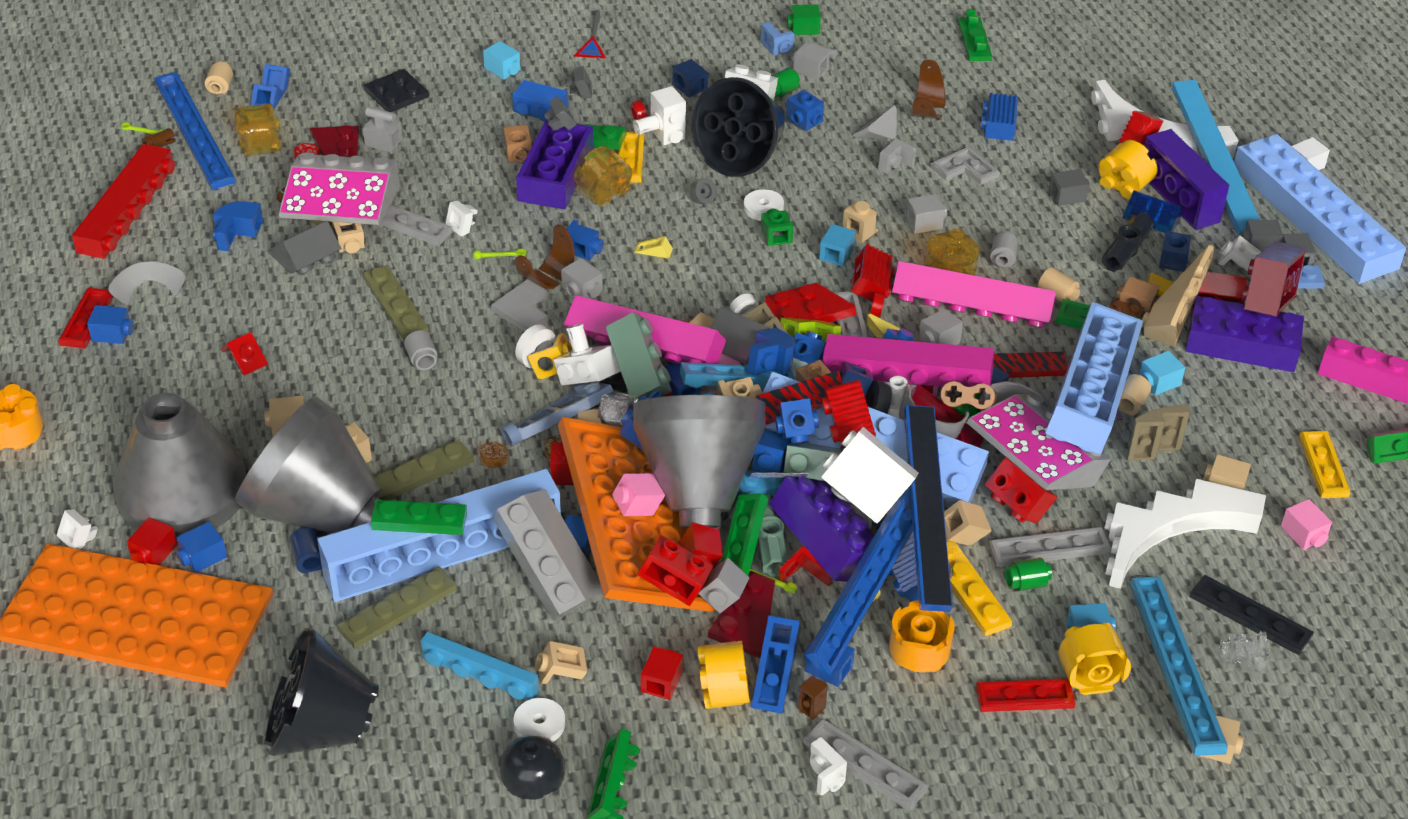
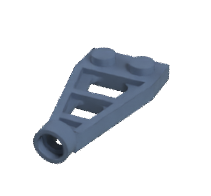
(583, 397)

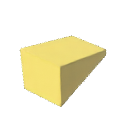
(655, 247)
(879, 326)

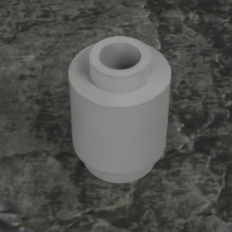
(1004, 249)
(421, 350)

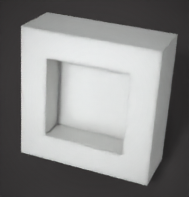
(460, 217)
(75, 529)

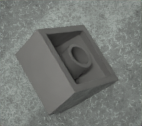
(306, 248)

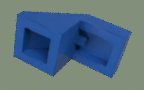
(273, 85)

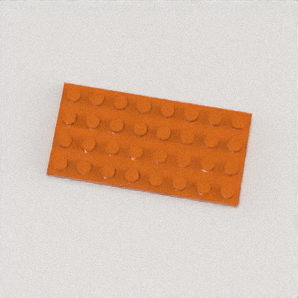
(618, 542)
(135, 614)

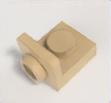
(561, 660)

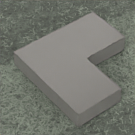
(968, 162)
(519, 305)

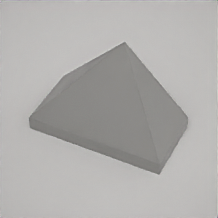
(880, 126)

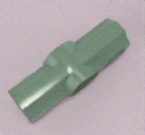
(771, 542)

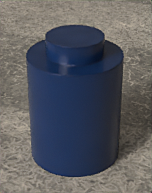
(306, 549)

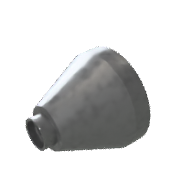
(699, 450)
(177, 468)
(311, 474)

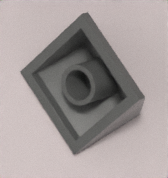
(738, 332)

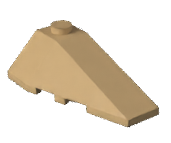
(1173, 307)

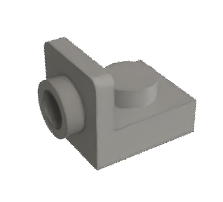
(896, 153)

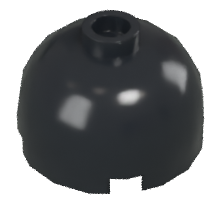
(532, 767)

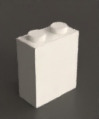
(868, 474)

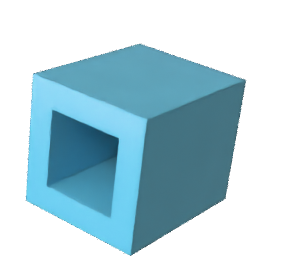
(501, 60)
(1163, 372)

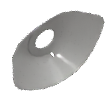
(134, 275)

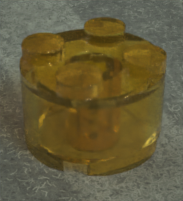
(257, 129)
(603, 175)
(953, 252)

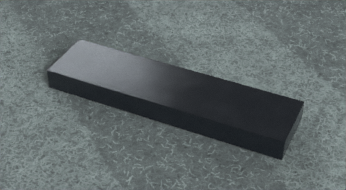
(1251, 614)

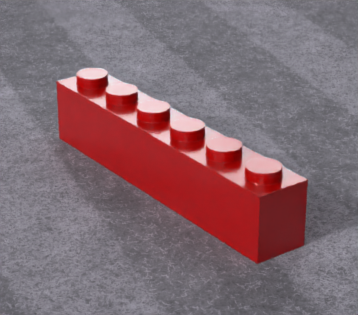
(123, 201)

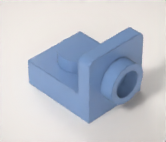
(774, 41)
(1311, 277)

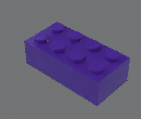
(551, 165)
(1186, 179)
(1243, 335)
(823, 524)

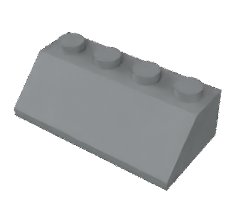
(548, 553)

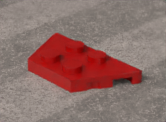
(810, 303)

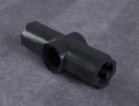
(1127, 241)

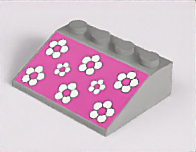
(339, 188)
(1019, 432)

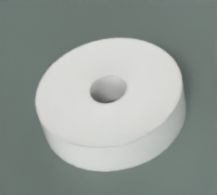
(761, 201)
(530, 341)
(540, 709)

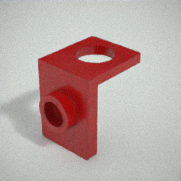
(246, 353)
(804, 559)

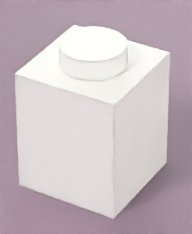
(1313, 152)

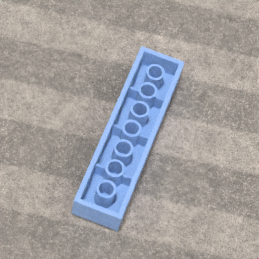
(1319, 208)
(1095, 379)
(959, 462)
(371, 559)

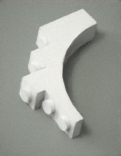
(1116, 113)
(1203, 508)

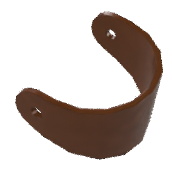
(930, 91)
(561, 255)

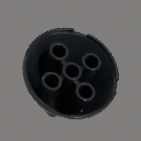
(736, 126)
(320, 700)

